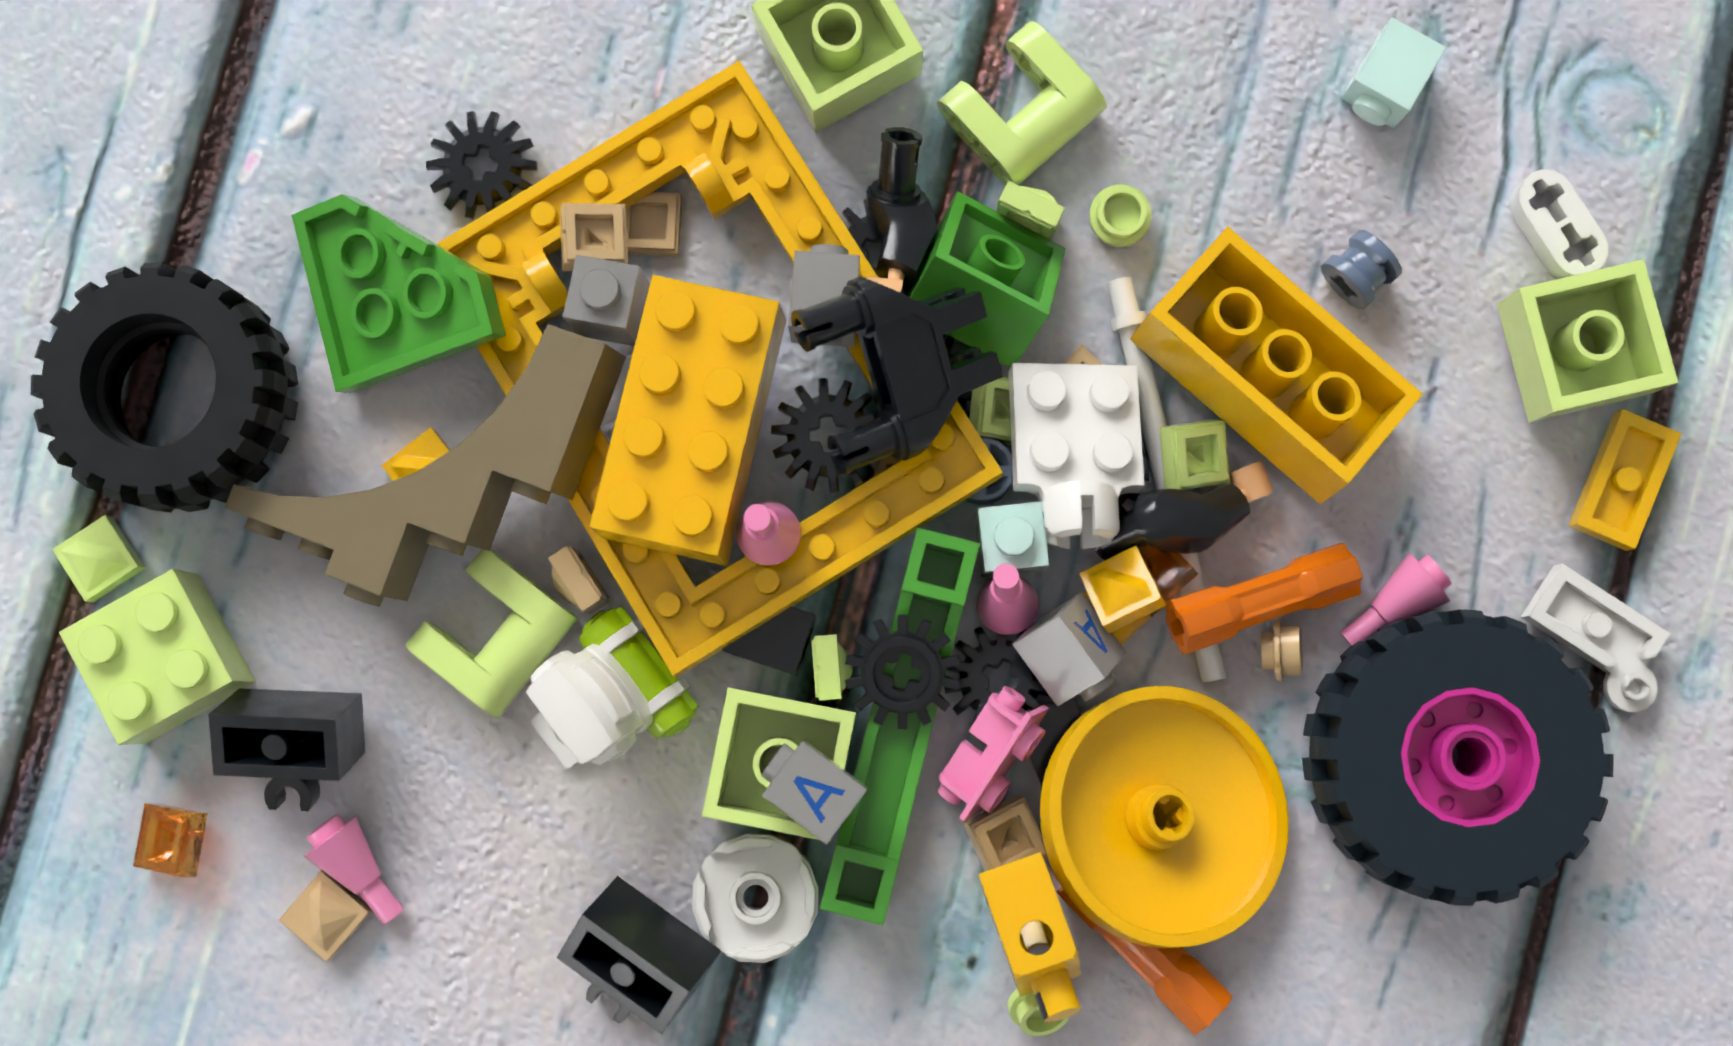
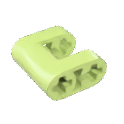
(1039, 129)
(514, 649)

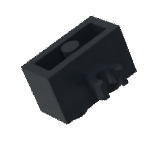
(288, 739)
(637, 955)

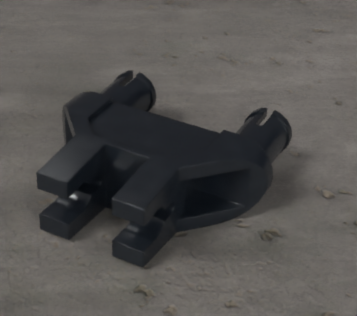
(905, 361)

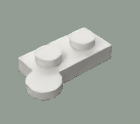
(1600, 632)

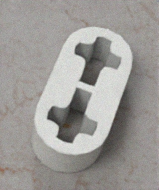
(1562, 223)

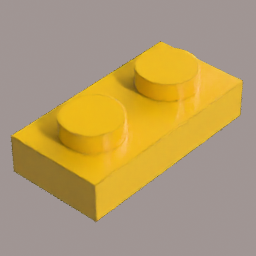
(1624, 480)

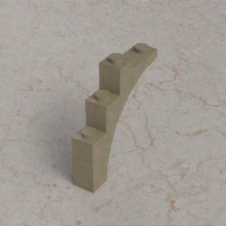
(526, 447)

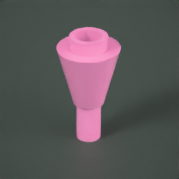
(768, 533)
(1408, 592)
(1007, 602)
(346, 857)

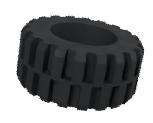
(95, 351)

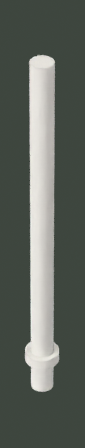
(1152, 417)

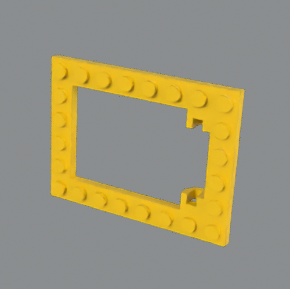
(731, 153)

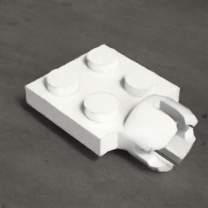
(1076, 445)

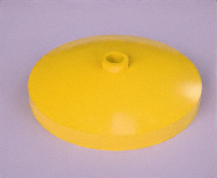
(1214, 806)

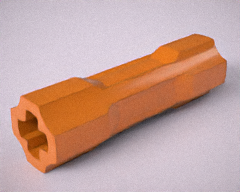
(1222, 612)
(1173, 974)

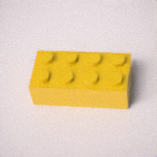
(1276, 366)
(689, 420)

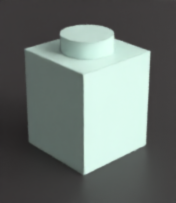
(1392, 74)
(1012, 536)

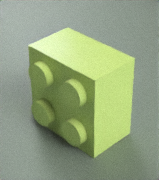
(838, 52)
(1586, 341)
(157, 657)
(749, 738)

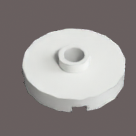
(747, 931)

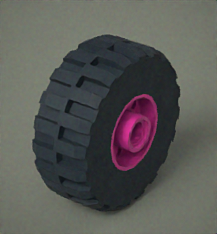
(1522, 771)

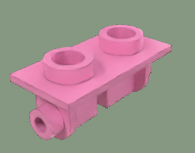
(980, 775)

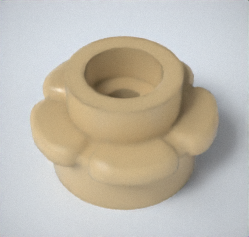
(1282, 650)

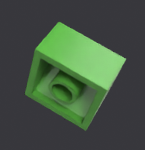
(1003, 262)

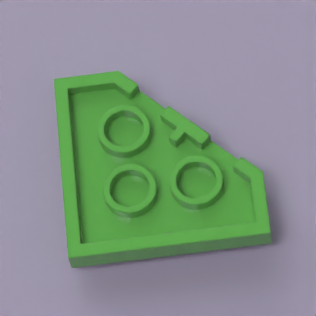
(388, 294)

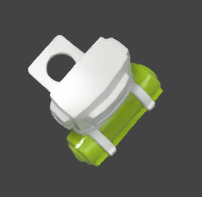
(607, 693)

